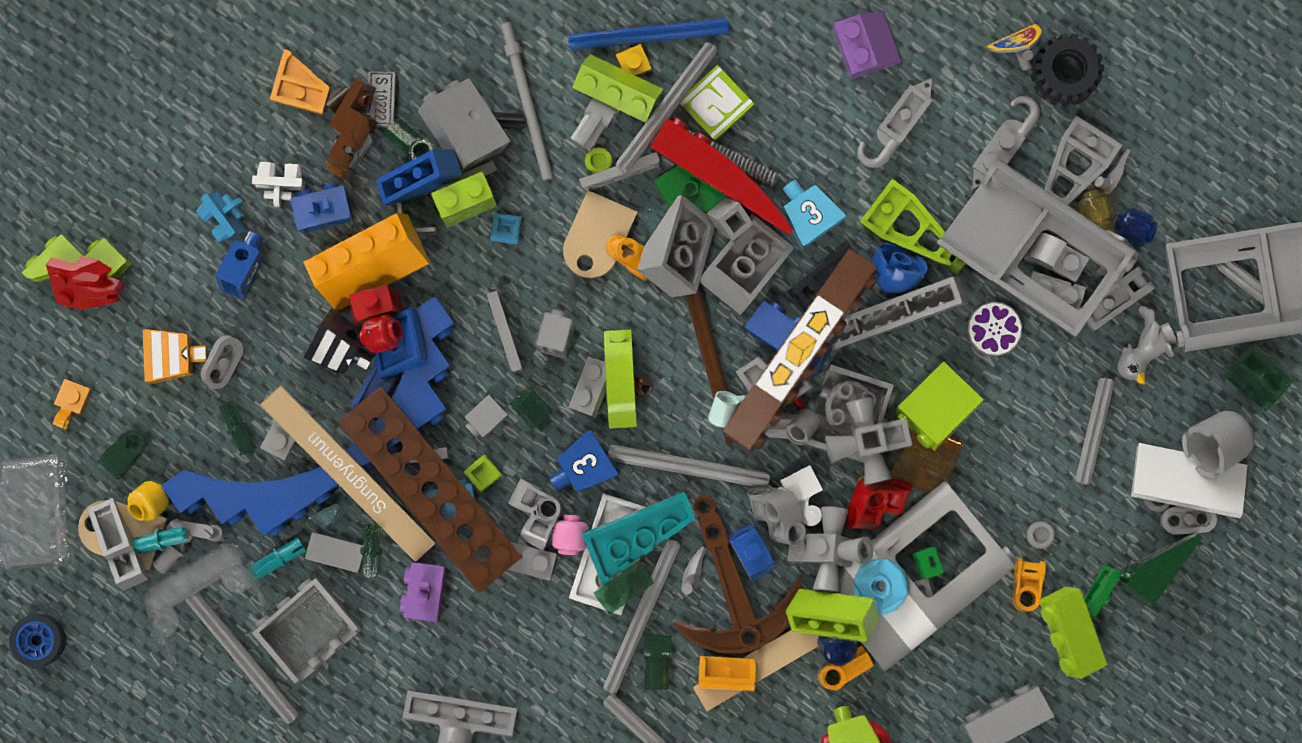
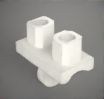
(266, 179)

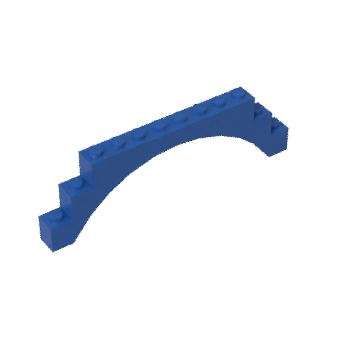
(278, 501)

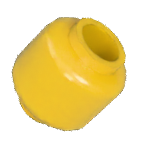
(147, 501)

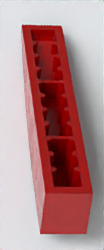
(712, 167)

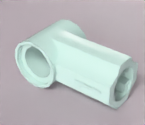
(724, 407)

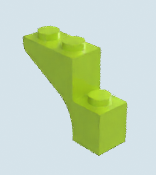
(65, 250)

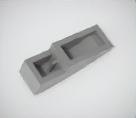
(117, 544)

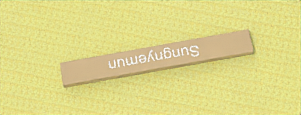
(347, 473)

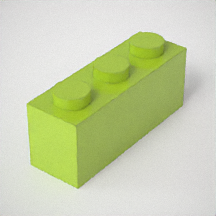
(617, 88)
(833, 615)
(1072, 632)

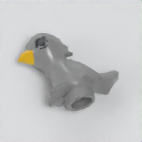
(1153, 342)

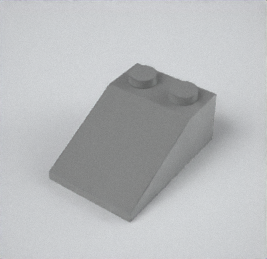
(678, 249)
(746, 265)

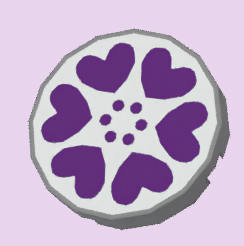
(994, 329)

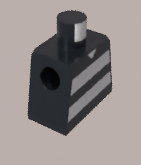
(338, 344)

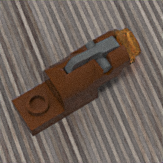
(355, 129)

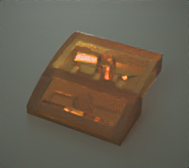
(923, 466)

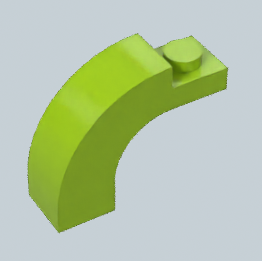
(620, 379)

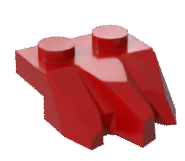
(83, 283)

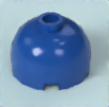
(897, 269)

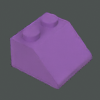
(865, 44)

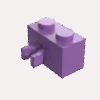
(423, 592)

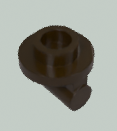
(335, 98)

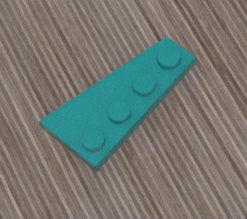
(631, 536)

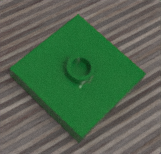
(680, 182)

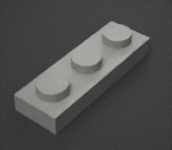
(534, 561)

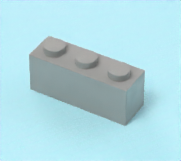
(556, 334)
(1008, 717)

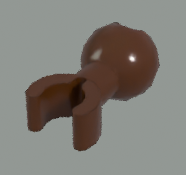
(639, 385)

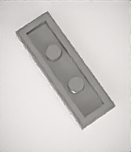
(613, 174)
(504, 332)

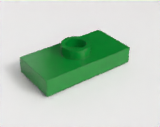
(1101, 590)

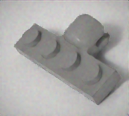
(459, 717)

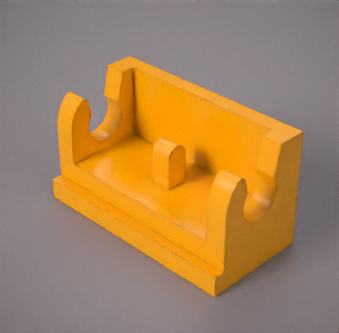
(727, 673)

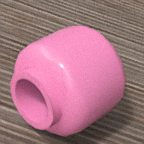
(568, 535)

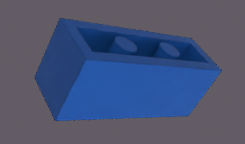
(419, 177)
(773, 327)

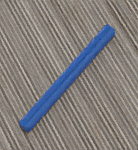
(648, 34)

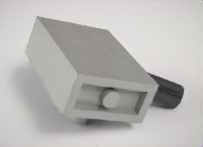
(465, 123)

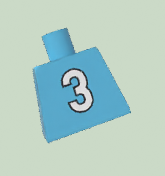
(810, 213)

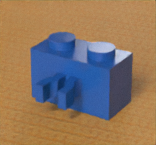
(321, 208)

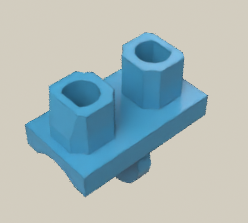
(226, 213)

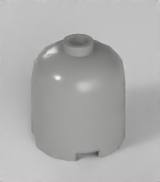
(1218, 442)

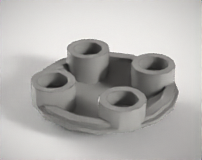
(837, 410)

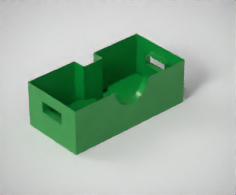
(924, 565)

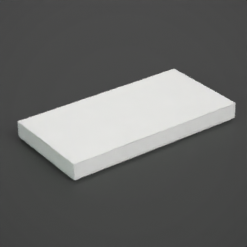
(1172, 479)
(587, 578)

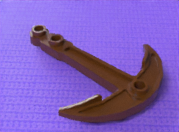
(742, 616)

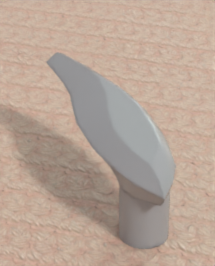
(1112, 179)
(693, 572)

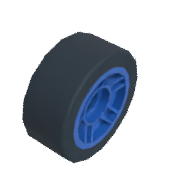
(26, 630)

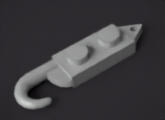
(899, 123)
(1006, 140)

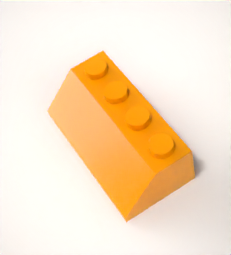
(367, 260)

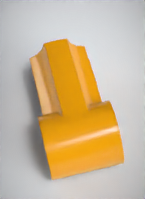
(847, 672)

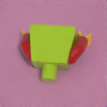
(854, 729)

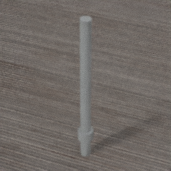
(513, 51)

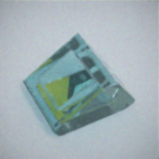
(327, 517)

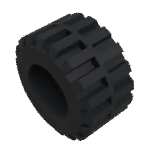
(1080, 52)

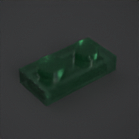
(623, 587)

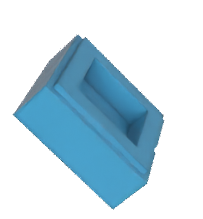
(506, 228)

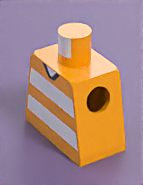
(169, 355)

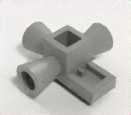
(869, 440)
(831, 550)

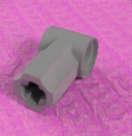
(596, 119)
(795, 427)

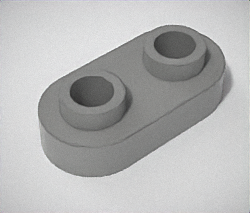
(223, 362)
(1187, 521)

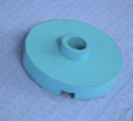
(892, 575)

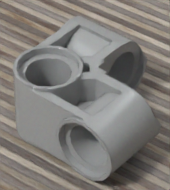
(780, 511)
(538, 527)

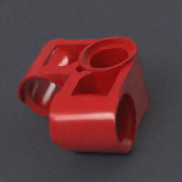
(873, 499)

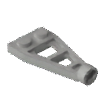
(1090, 143)

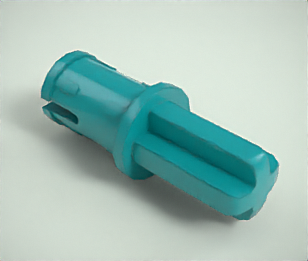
(160, 539)
(278, 557)

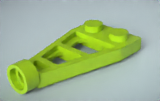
(886, 210)

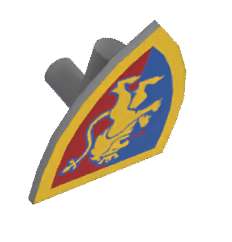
(1020, 44)

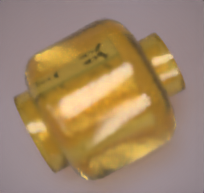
(1097, 208)

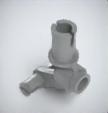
(172, 553)

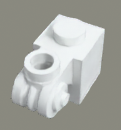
(804, 485)

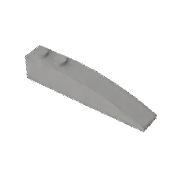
(901, 311)

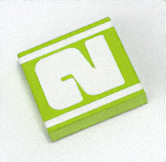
(716, 103)

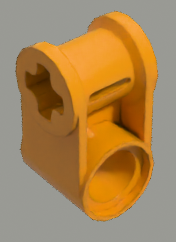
(629, 256)
(1028, 582)

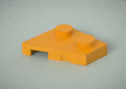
(299, 86)

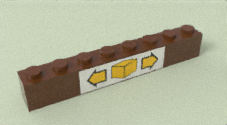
(800, 351)

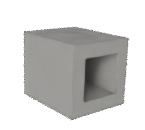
(729, 218)
(485, 417)

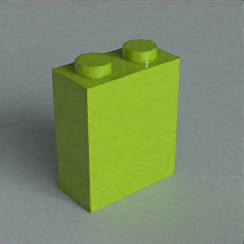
(464, 199)
(938, 406)

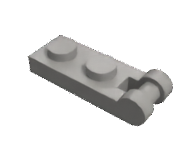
(1119, 298)

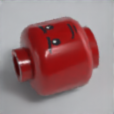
(381, 333)

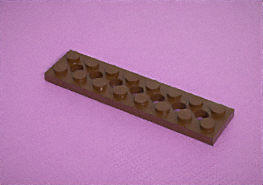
(410, 489)

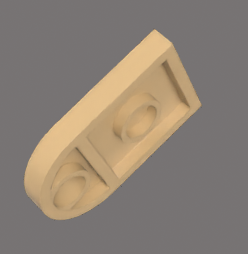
(590, 231)
(136, 529)

